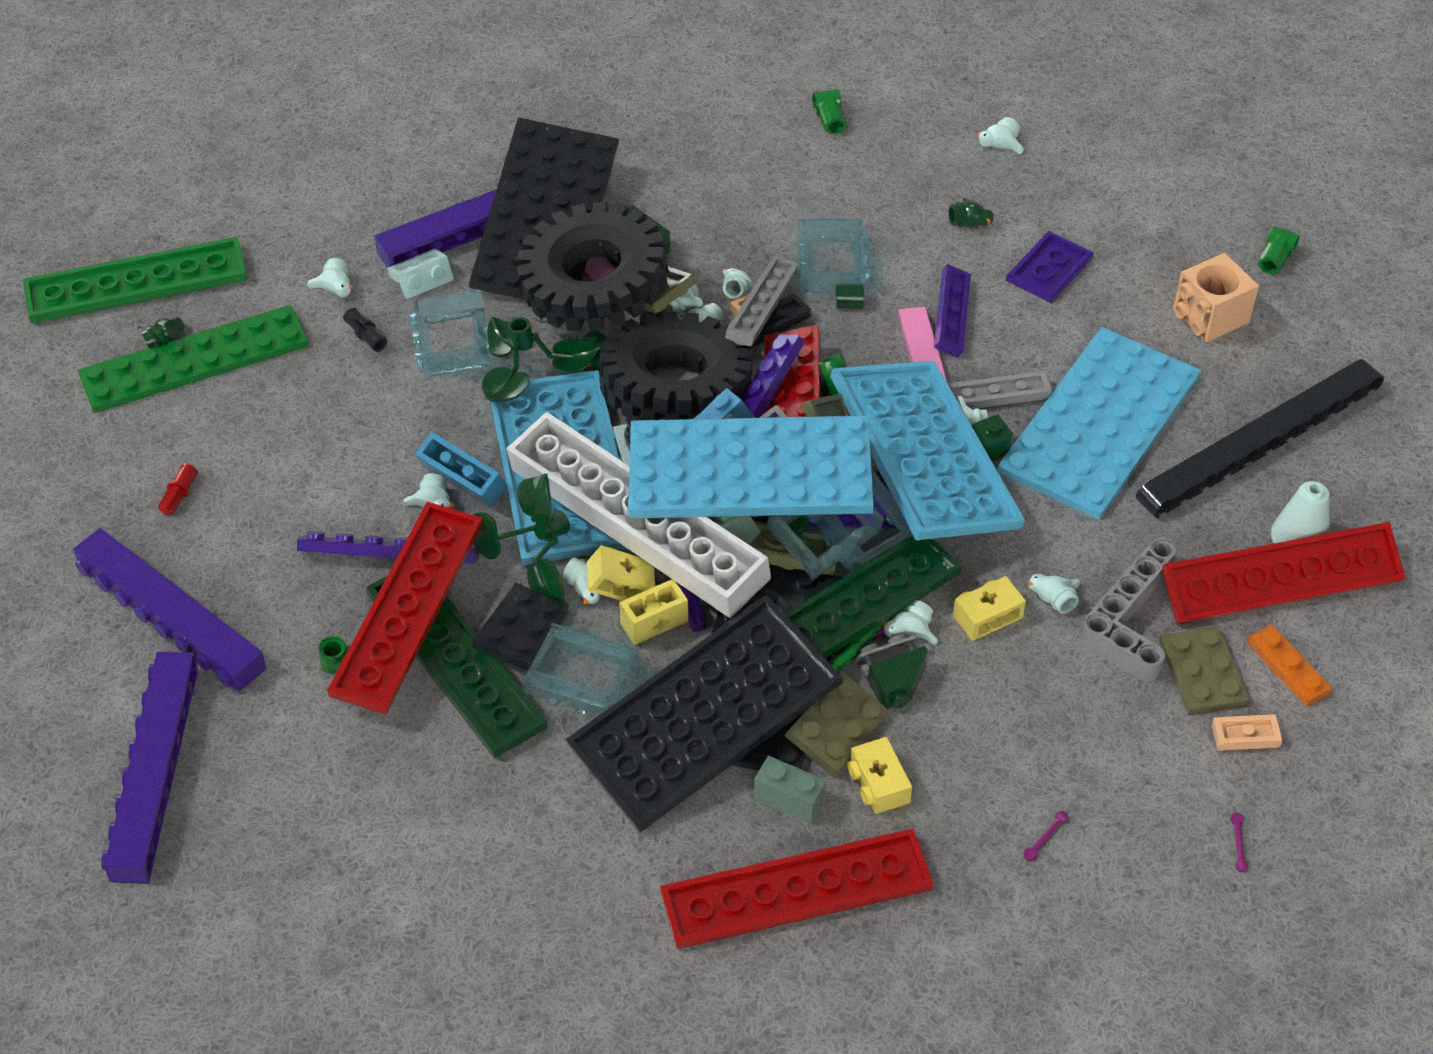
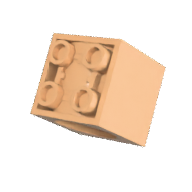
(1215, 297)

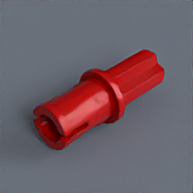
(177, 489)

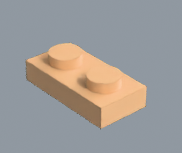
(1246, 732)

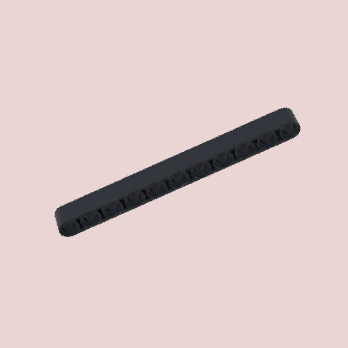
(1257, 437)

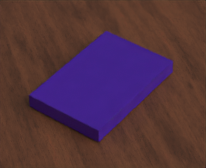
(1049, 267)

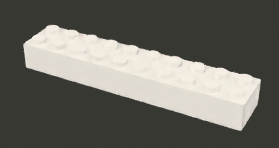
(596, 488)

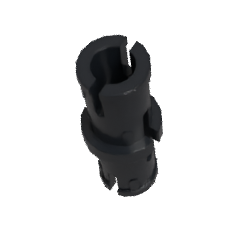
(373, 337)

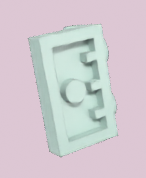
(421, 273)

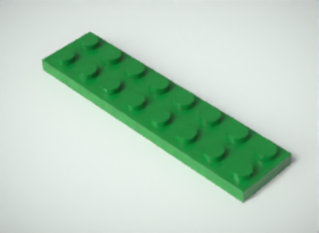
(134, 279)
(192, 358)

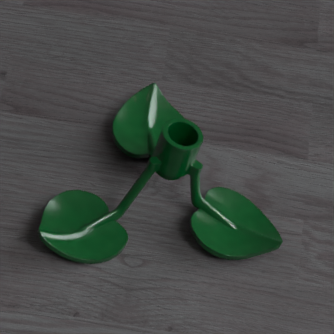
(504, 337)
(535, 502)

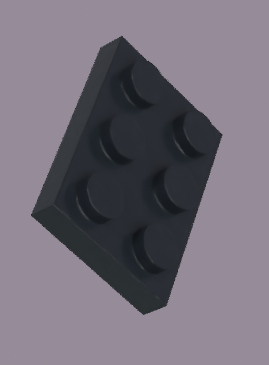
(519, 626)

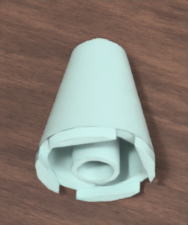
(1304, 515)

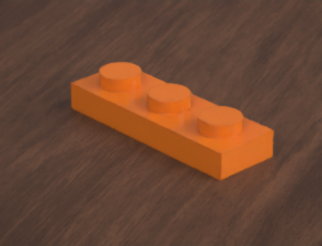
(1289, 665)

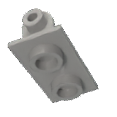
(873, 654)

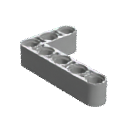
(1105, 625)

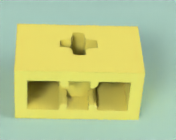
(618, 574)
(989, 608)
(653, 612)
(880, 775)

